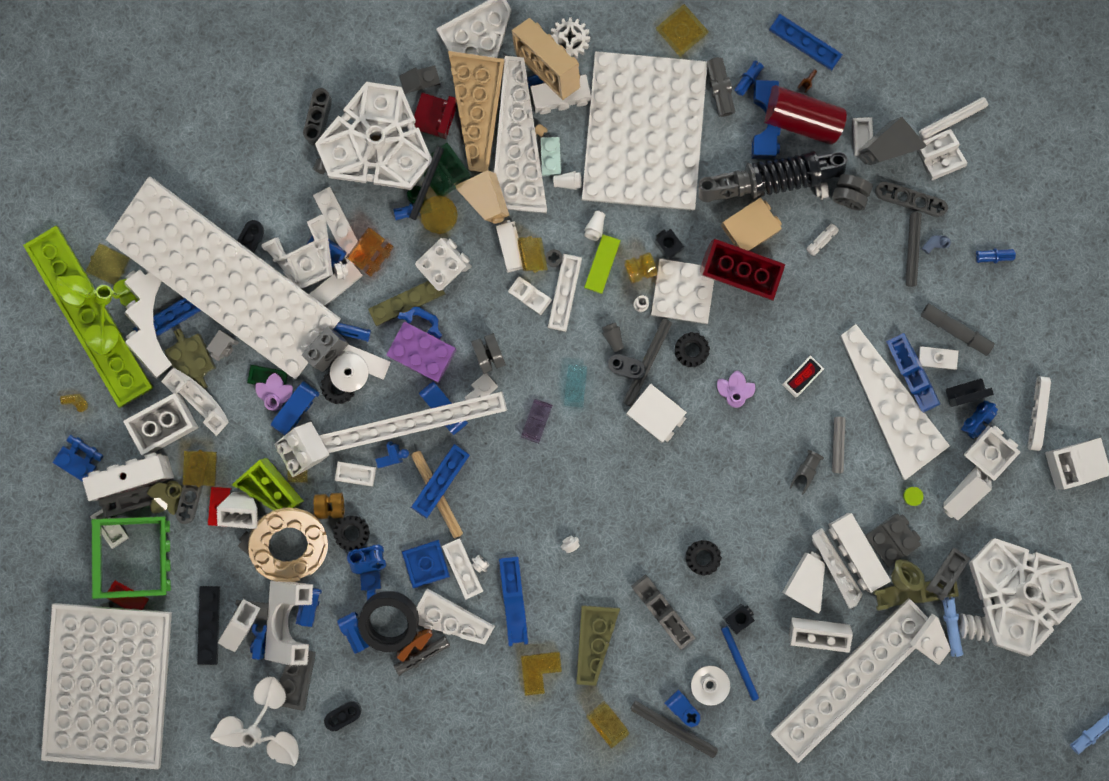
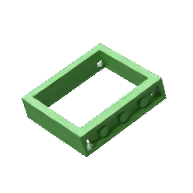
(165, 584)

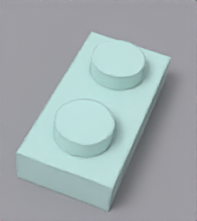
(550, 156)

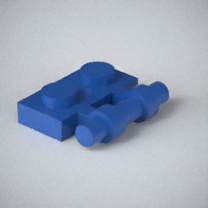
(75, 464)

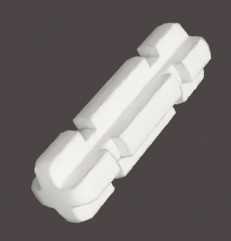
(822, 239)

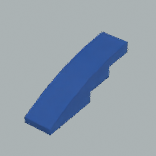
(913, 372)

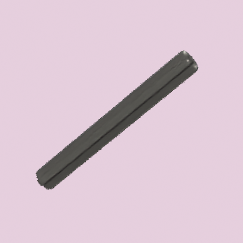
(648, 361)
(674, 729)

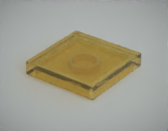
(682, 30)

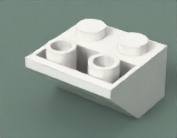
(301, 449)

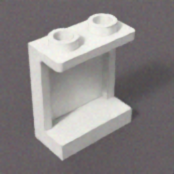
(657, 413)

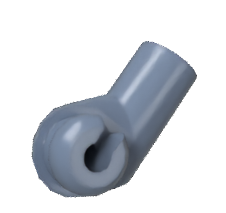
(936, 242)

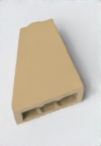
(485, 196)

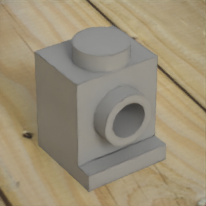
(221, 345)

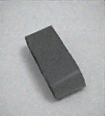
(315, 108)

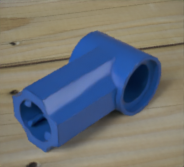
(306, 613)
(349, 627)

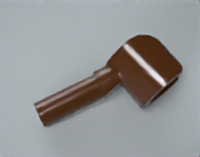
(807, 82)

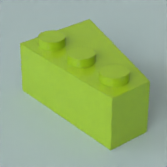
(268, 486)

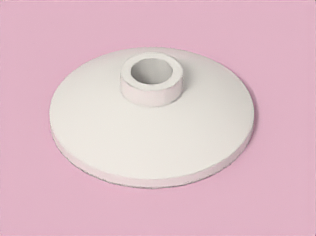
(353, 381)
(712, 695)

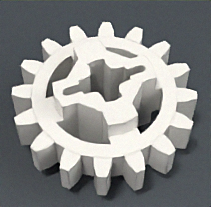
(577, 38)

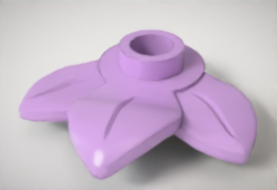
(735, 386)
(274, 389)

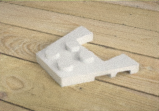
(309, 262)

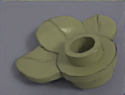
(163, 499)

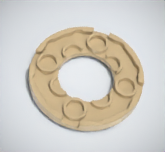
(287, 570)

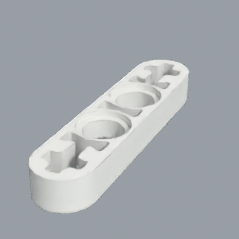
(1039, 413)

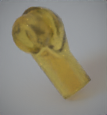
(75, 399)

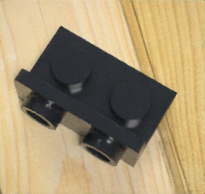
(967, 392)

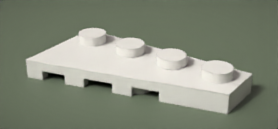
(837, 568)

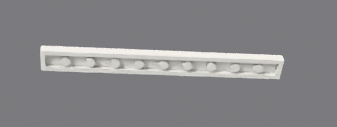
(414, 422)

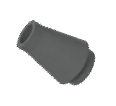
(613, 336)

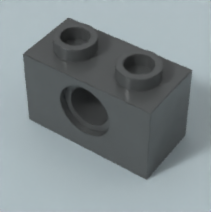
(325, 349)

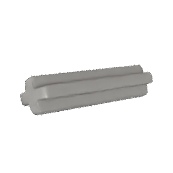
(838, 445)

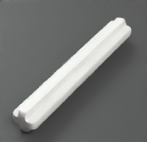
(953, 118)

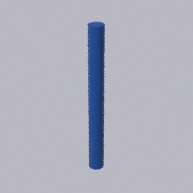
(740, 664)

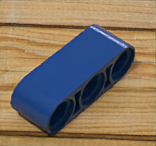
(435, 398)
(294, 408)

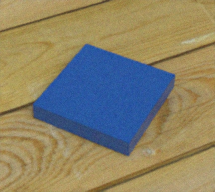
(425, 564)

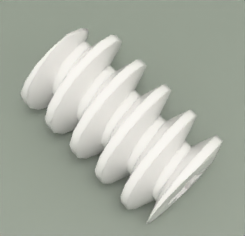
(974, 626)

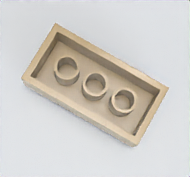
(546, 58)

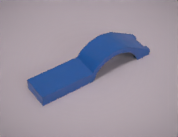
(513, 600)

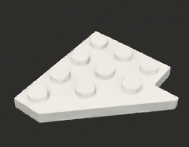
(478, 30)

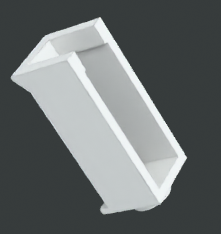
(509, 244)

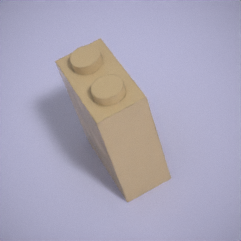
(752, 225)

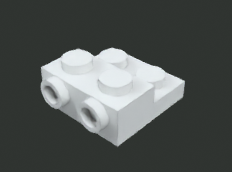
(992, 452)

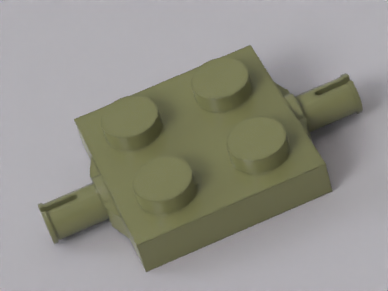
(191, 357)

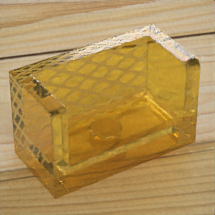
(607, 724)

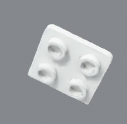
(442, 263)

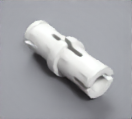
(642, 308)

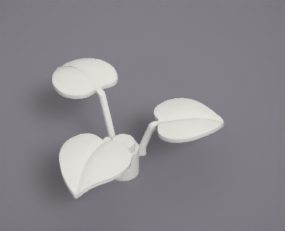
(231, 732)

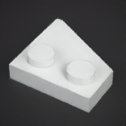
(932, 640)

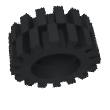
(692, 338)
(332, 397)
(340, 528)
(714, 553)

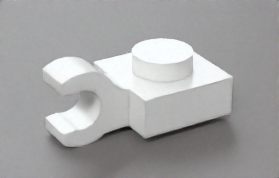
(482, 387)

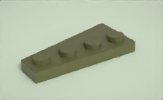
(595, 634)

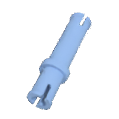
(951, 619)
(1091, 735)

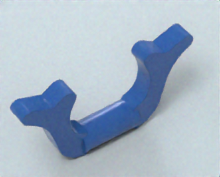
(407, 316)

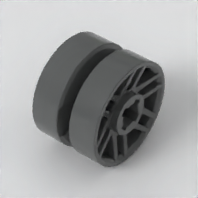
(852, 192)
(488, 353)

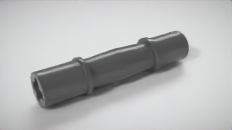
(957, 329)

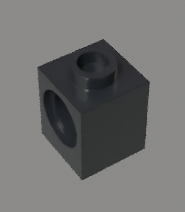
(672, 251)
(730, 618)

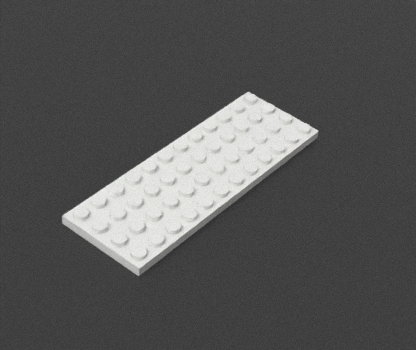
(220, 276)

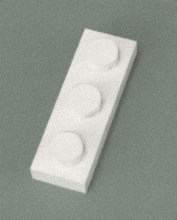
(462, 568)

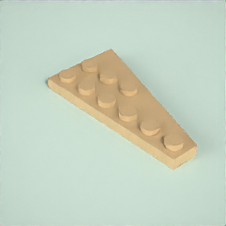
(477, 94)

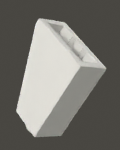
(967, 494)
(237, 511)
(807, 582)
(239, 625)

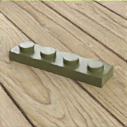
(404, 302)

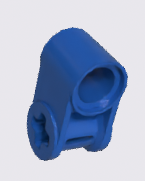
(367, 559)
(681, 707)

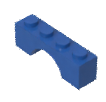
(765, 144)

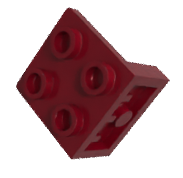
(435, 115)

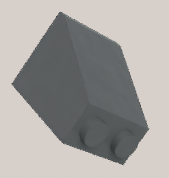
(890, 142)

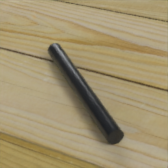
(426, 183)

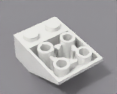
(1078, 464)

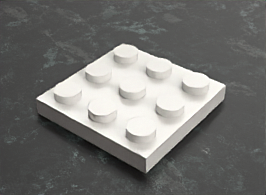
(682, 292)

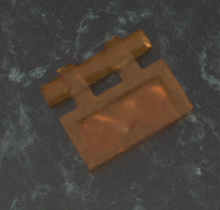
(366, 248)

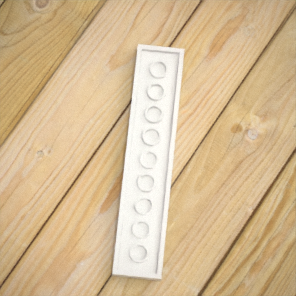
(850, 682)

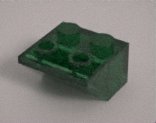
(448, 172)

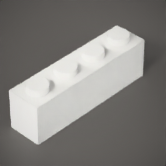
(859, 553)

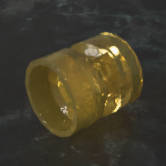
(640, 268)

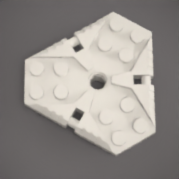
(396, 157)
(1018, 618)

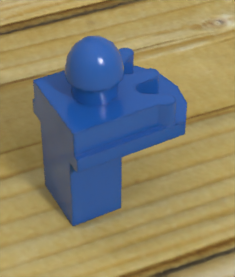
(395, 455)

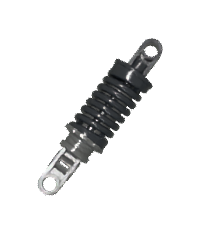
(773, 176)

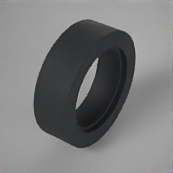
(380, 642)

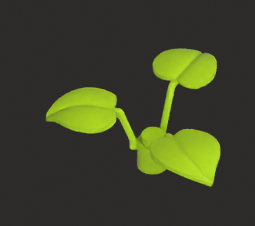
(74, 291)

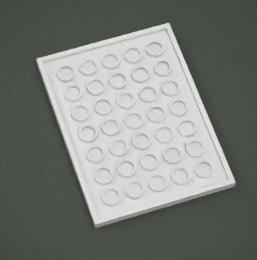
(644, 131)
(106, 686)

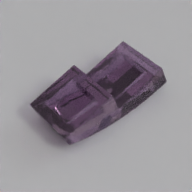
(536, 421)

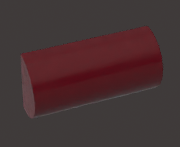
(805, 115)
(742, 269)

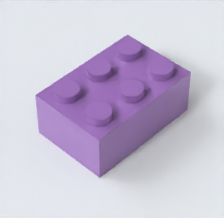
(421, 352)

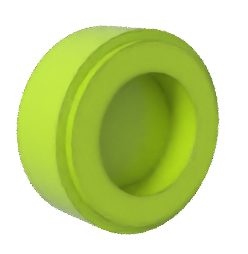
(913, 496)

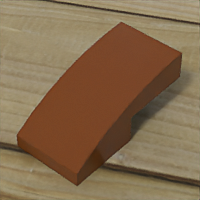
(419, 642)

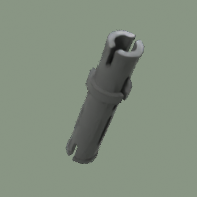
(427, 652)

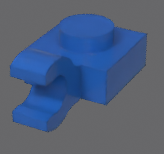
(370, 581)
(258, 646)

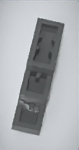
(663, 612)

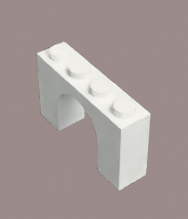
(279, 643)

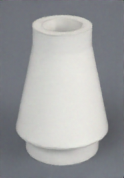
(569, 180)
(595, 226)

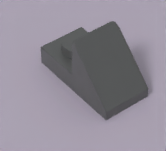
(419, 79)

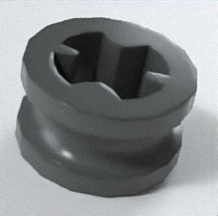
(549, 254)

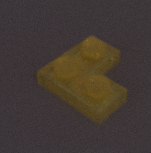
(535, 666)

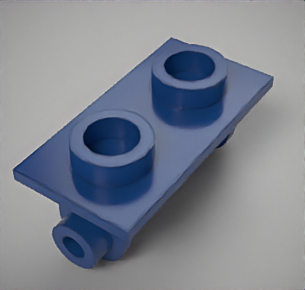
(984, 412)

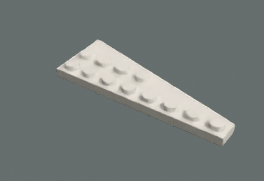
(517, 150)
(905, 427)

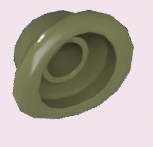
(907, 576)

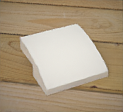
(937, 147)

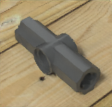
(721, 87)

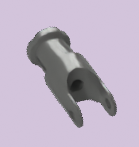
(808, 468)

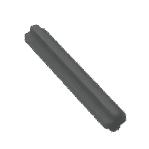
(913, 249)

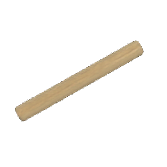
(442, 504)

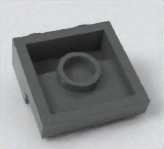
(893, 539)

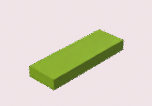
(602, 264)

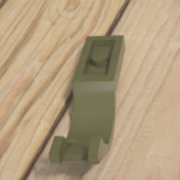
(893, 596)

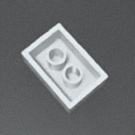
(160, 424)

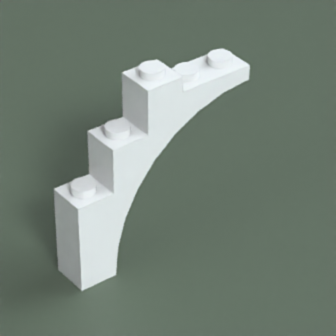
(144, 342)

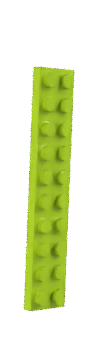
(117, 368)

